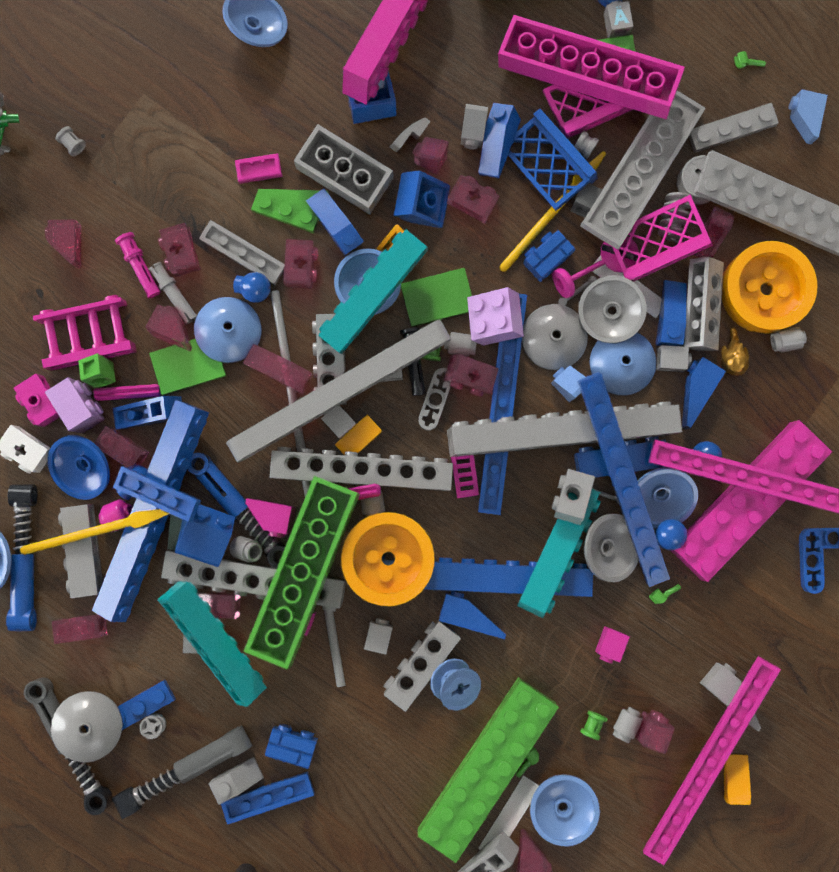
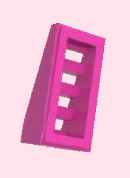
(467, 493)

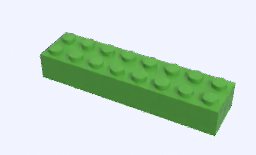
(301, 572)
(487, 769)

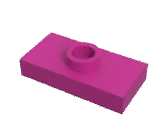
(258, 168)

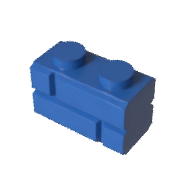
(548, 255)
(291, 746)

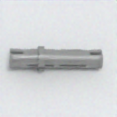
(168, 285)

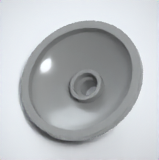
(617, 293)
(549, 351)
(610, 549)
(98, 714)

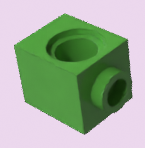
(96, 371)

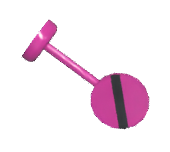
(565, 283)

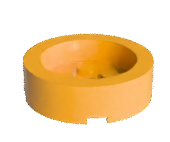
(791, 283)
(364, 565)

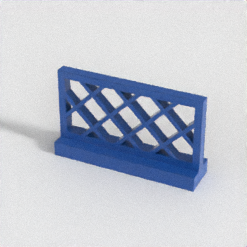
(566, 151)

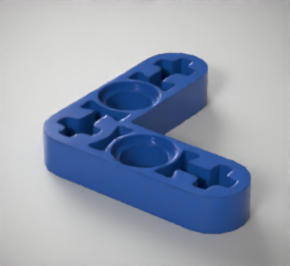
(820, 542)

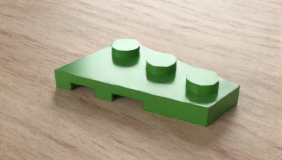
(287, 207)

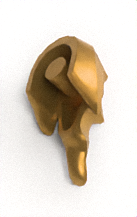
(736, 357)

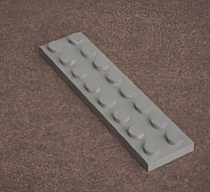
(641, 171)
(770, 201)

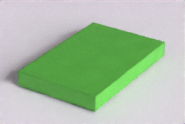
(436, 297)
(182, 369)

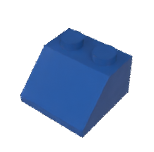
(379, 107)
(421, 199)
(206, 536)

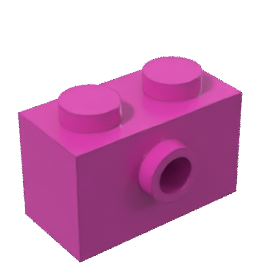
(32, 396)

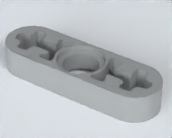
(424, 413)

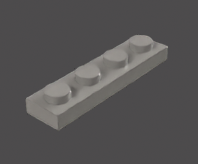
(733, 127)
(242, 251)

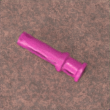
(134, 255)

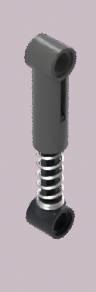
(46, 707)
(184, 770)

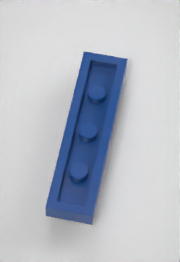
(157, 494)
(145, 704)
(268, 797)

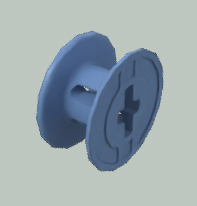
(455, 684)

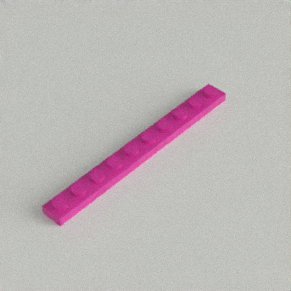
(745, 476)
(711, 760)

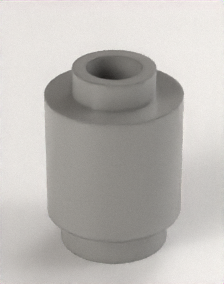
(788, 339)
(460, 344)
(373, 505)
(245, 549)
(627, 724)

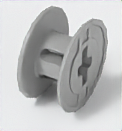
(689, 176)

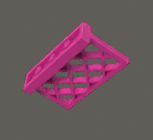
(586, 119)
(673, 254)

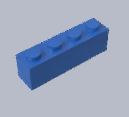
(593, 463)

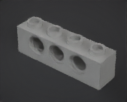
(703, 304)
(323, 349)
(404, 696)

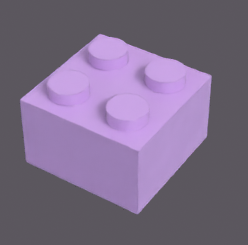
(495, 316)
(75, 405)

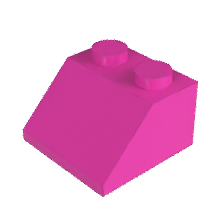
(272, 516)

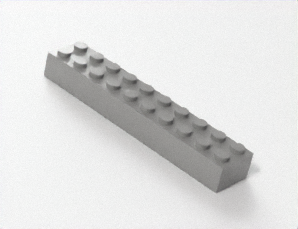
(557, 430)

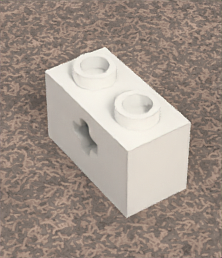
(17, 438)

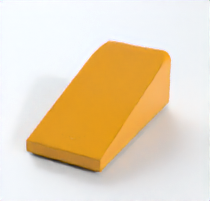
(359, 436)
(737, 780)

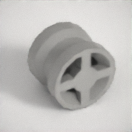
(586, 144)
(148, 728)

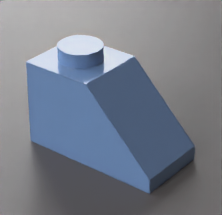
(807, 113)
(567, 382)

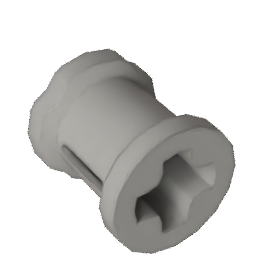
(70, 141)

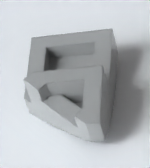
(414, 130)

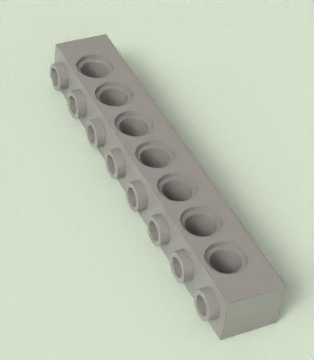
(441, 481)
(174, 571)

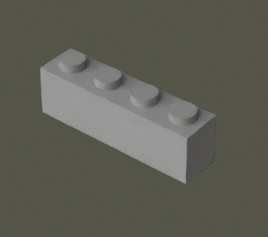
(82, 556)

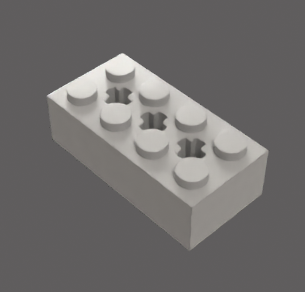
(342, 156)

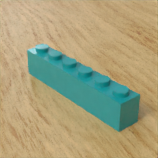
(373, 291)
(555, 560)
(212, 643)

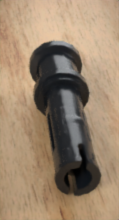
(415, 368)

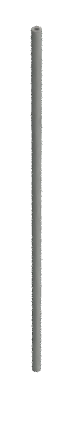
(299, 439)

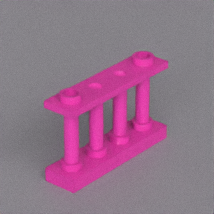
(121, 344)

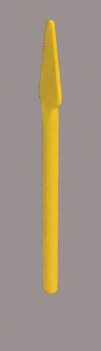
(540, 225)
(134, 520)

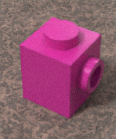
(611, 645)

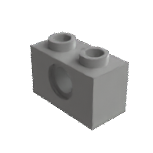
(579, 484)

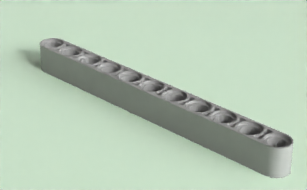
(338, 391)

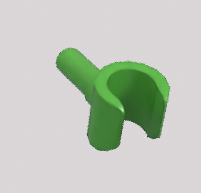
(742, 61)
(659, 597)
(532, 758)

